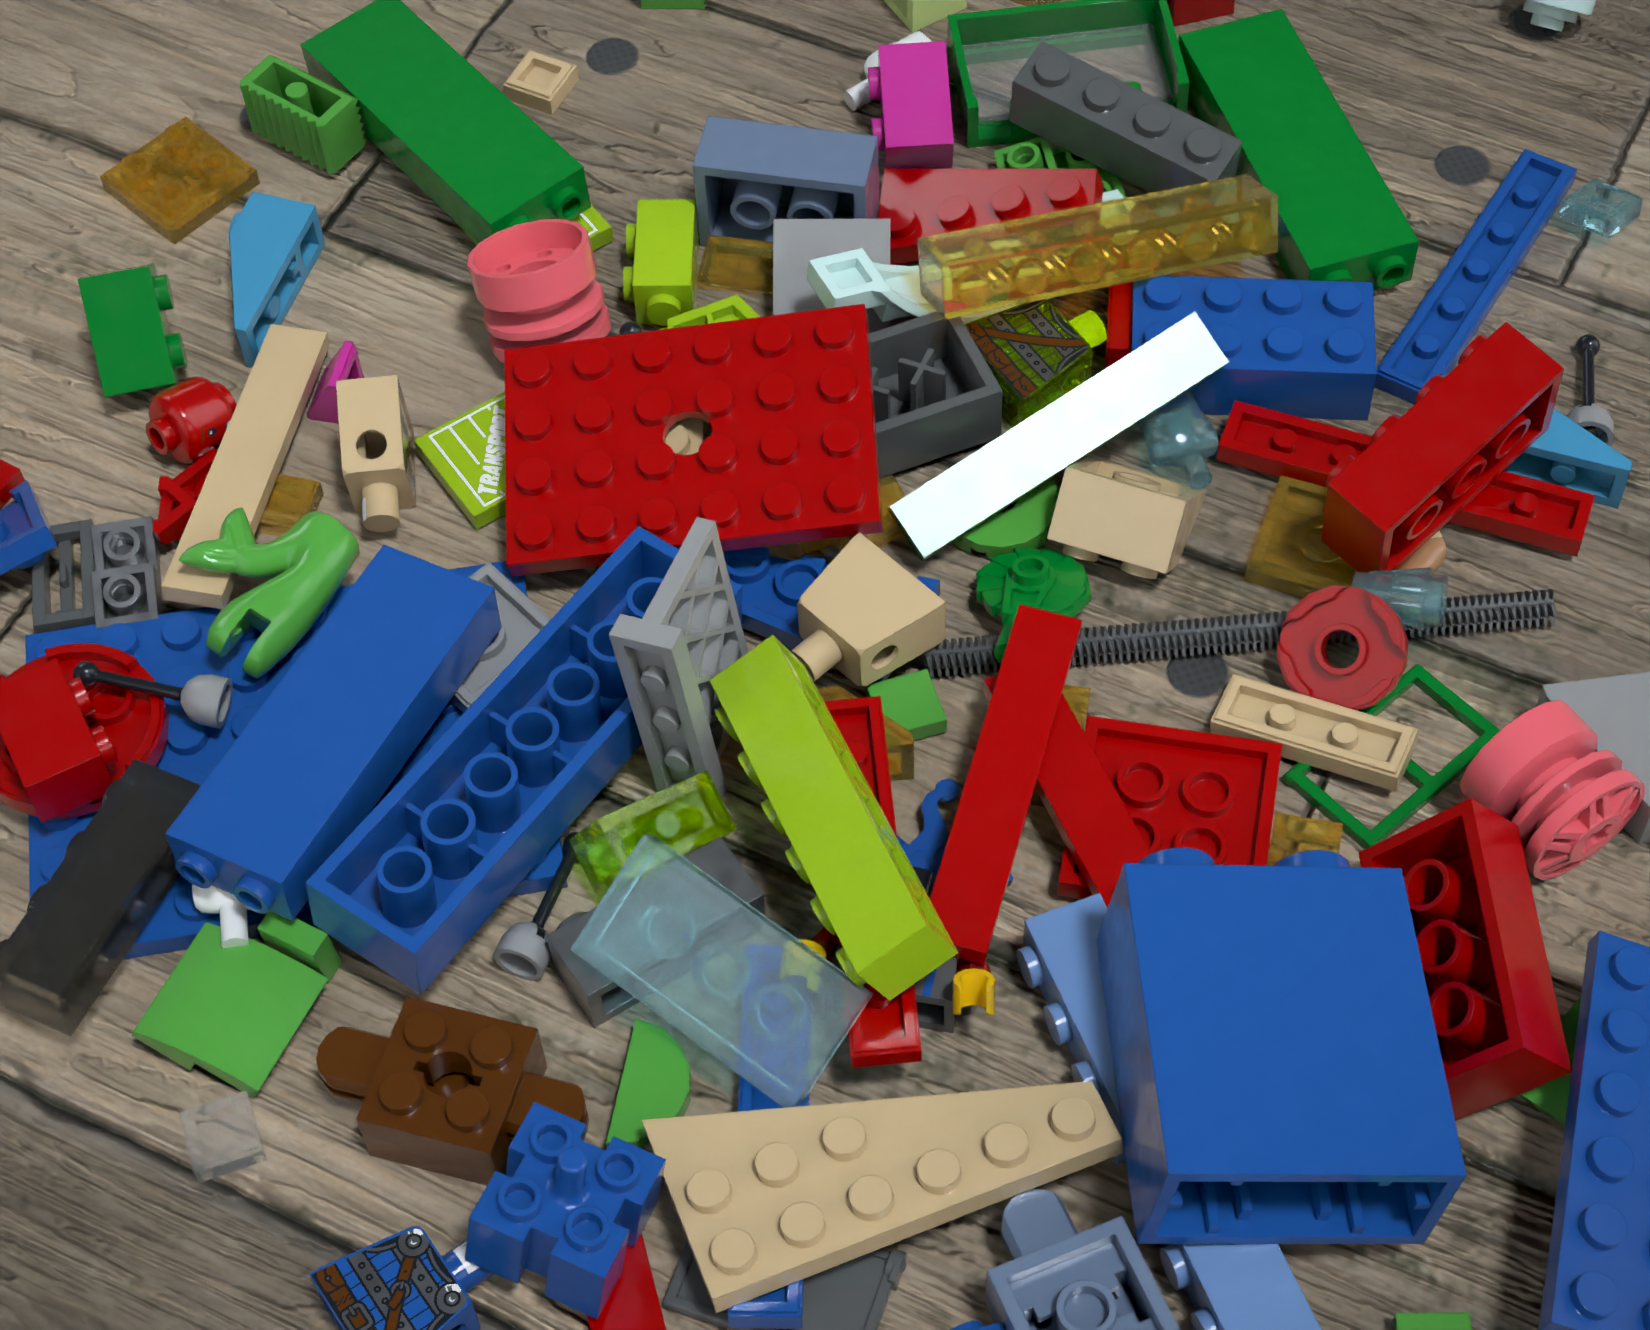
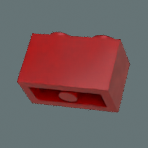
(51, 742)

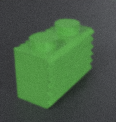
(302, 114)

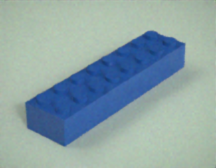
(494, 785)

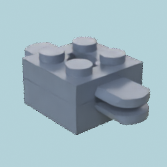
(1071, 1277)

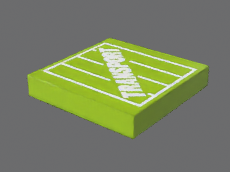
(470, 460)

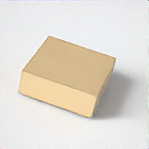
(541, 82)

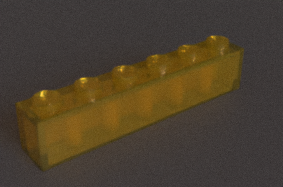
(1097, 245)

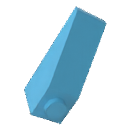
(271, 257)
(1575, 460)

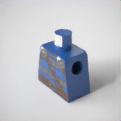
(401, 1286)

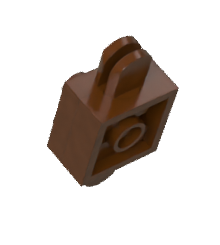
(425, 1112)

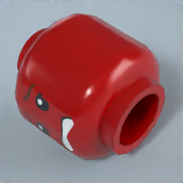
(189, 418)

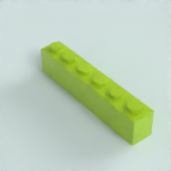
(832, 821)

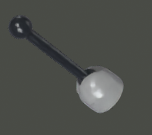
(1591, 414)
(203, 698)
(524, 945)

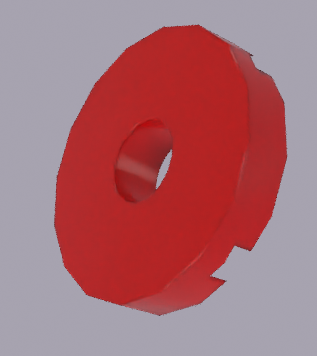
(1380, 640)

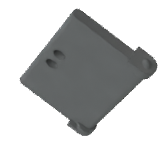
(834, 1299)

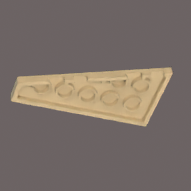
(826, 1183)

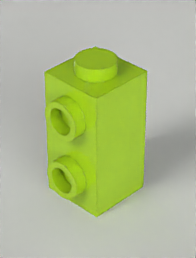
(665, 260)

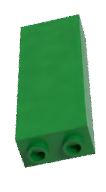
(446, 122)
(1298, 144)

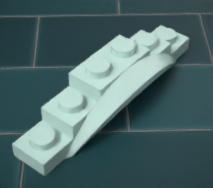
(888, 289)

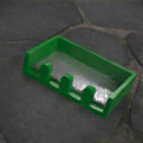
(1117, 36)

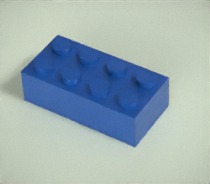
(1287, 342)

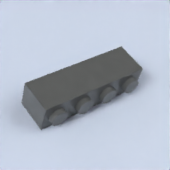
(1117, 124)

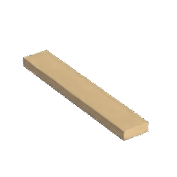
(249, 455)

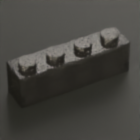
(95, 901)

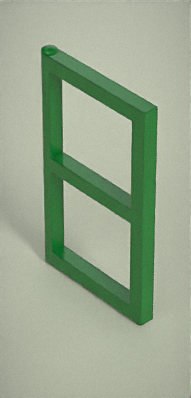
(1428, 786)

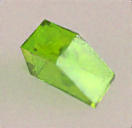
(679, 816)

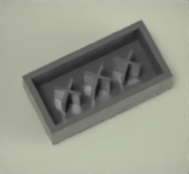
(930, 392)

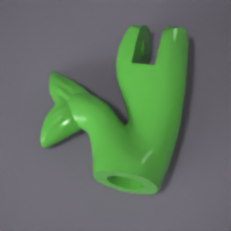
(305, 574)

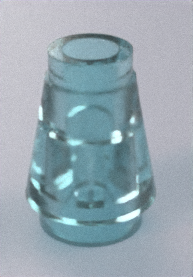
(1412, 593)

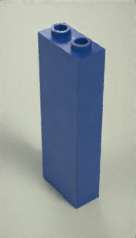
(334, 732)

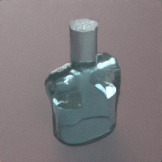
(1181, 437)

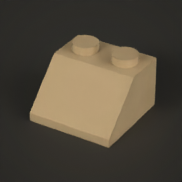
(1124, 516)

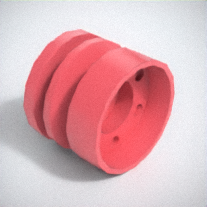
(538, 285)
(1554, 787)

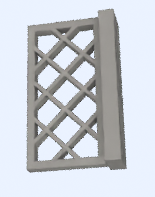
(672, 655)

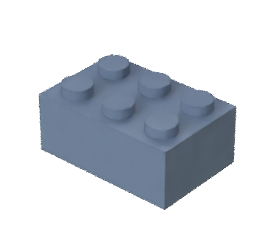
(776, 171)

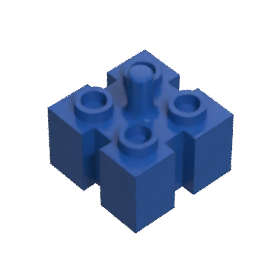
(564, 1210)

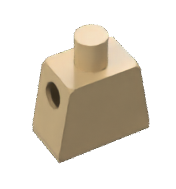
(866, 616)

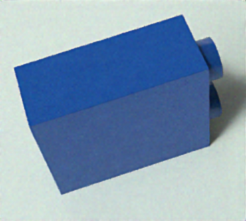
(1275, 1053)

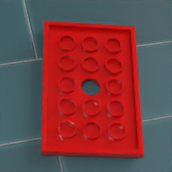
(784, 455)

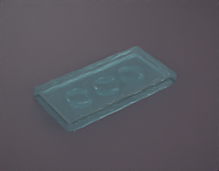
(721, 972)

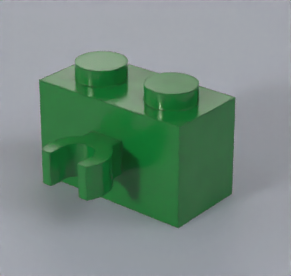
(132, 329)

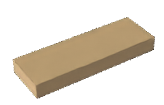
(1317, 731)

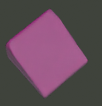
(342, 367)

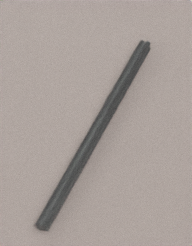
(1237, 631)

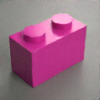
(914, 105)

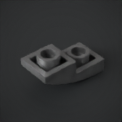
(126, 572)

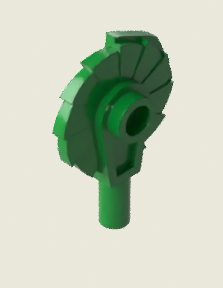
(1034, 580)

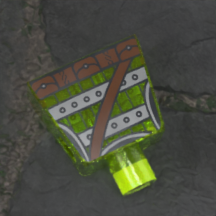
(1036, 354)

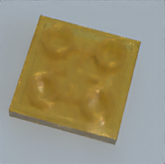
(180, 180)

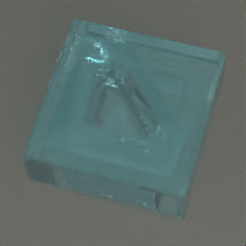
(1600, 208)

